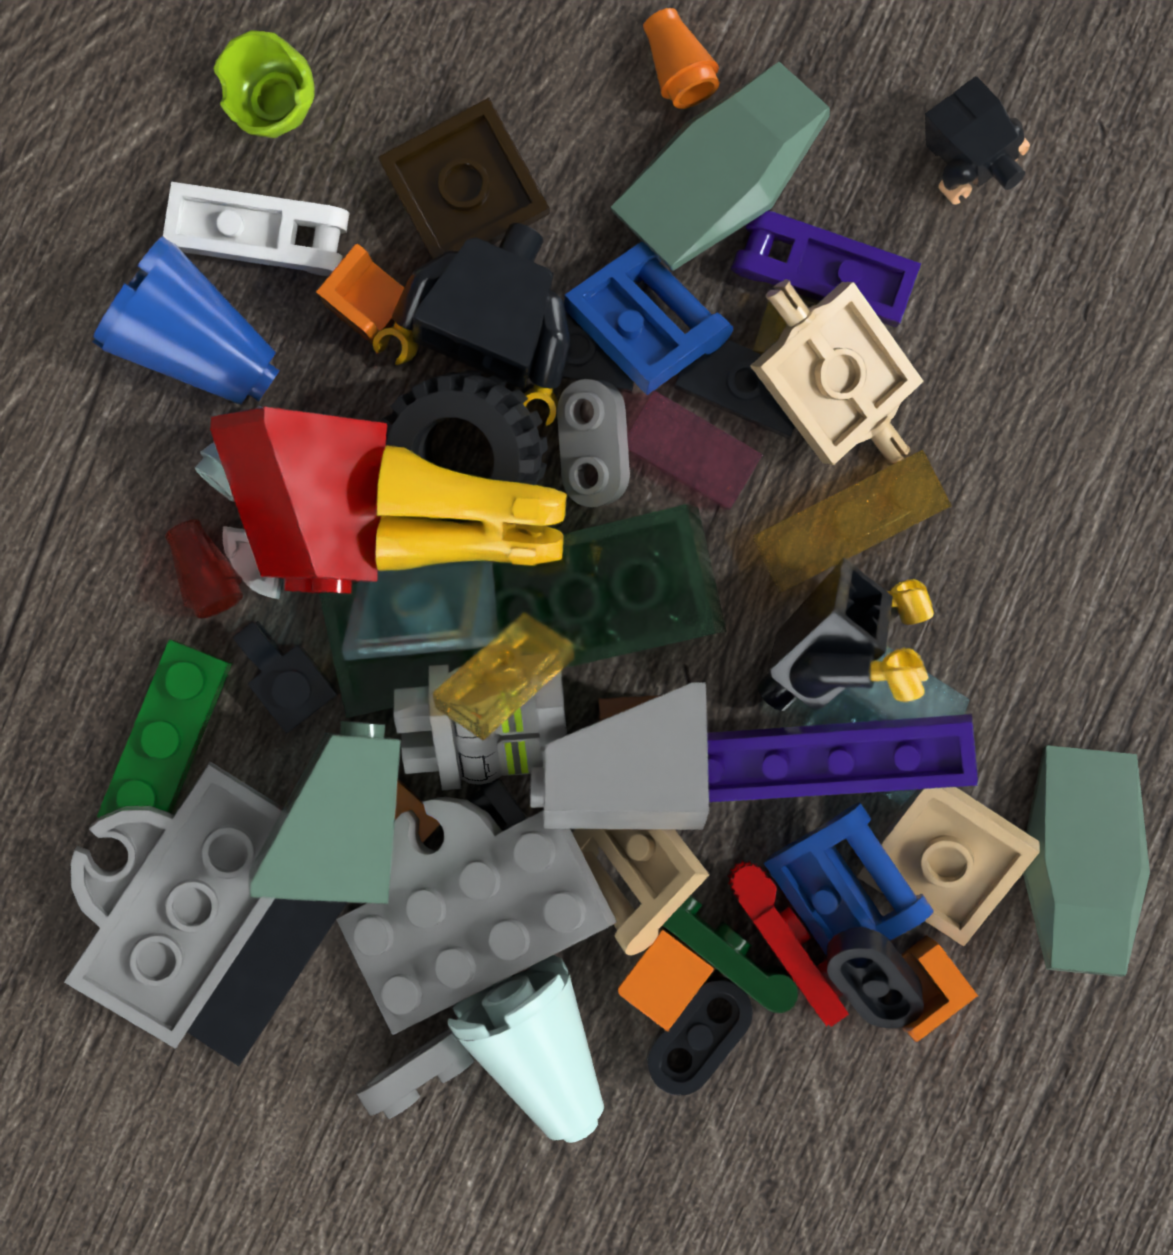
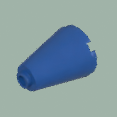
(185, 329)

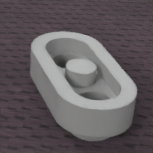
(598, 442)
(397, 1085)

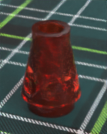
(203, 572)

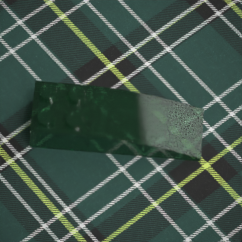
(610, 595)

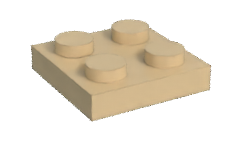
(955, 857)

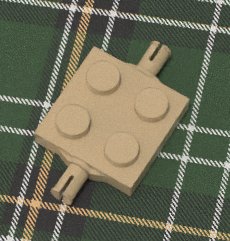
(837, 373)

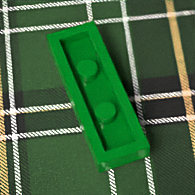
(167, 729)

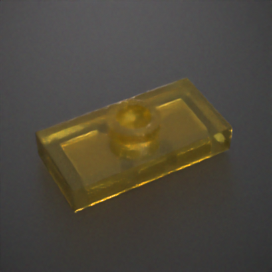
(503, 676)

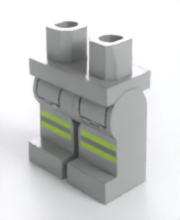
(440, 744)

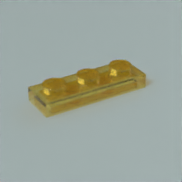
(851, 521)

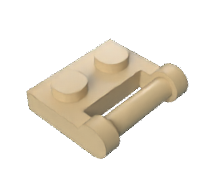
(655, 868)

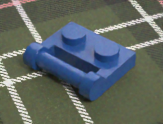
(635, 328)
(828, 891)

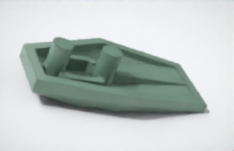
(723, 167)
(1091, 859)

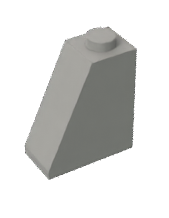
(631, 769)

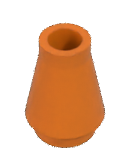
(681, 62)

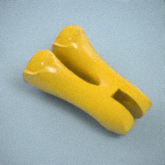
(506, 517)

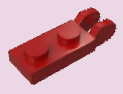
(785, 937)

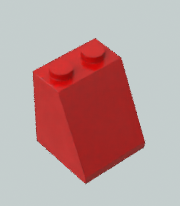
(305, 493)

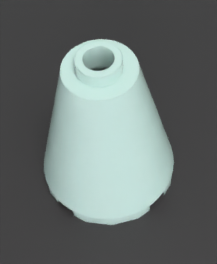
(535, 1047)

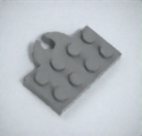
(177, 904)
(470, 909)

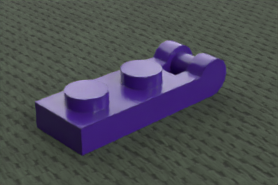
(824, 260)

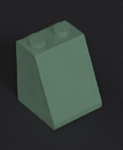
(336, 824)

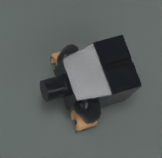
(975, 140)

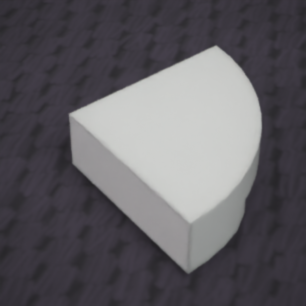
(242, 559)

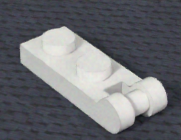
(253, 227)

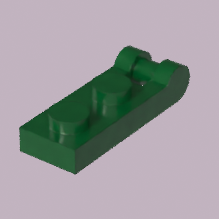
(727, 953)

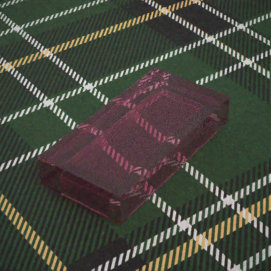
(692, 450)

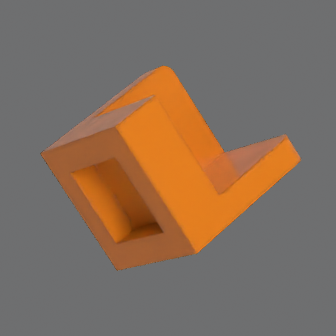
(361, 294)
(665, 979)
(942, 986)

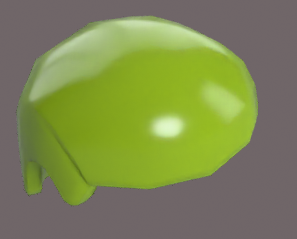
(264, 84)

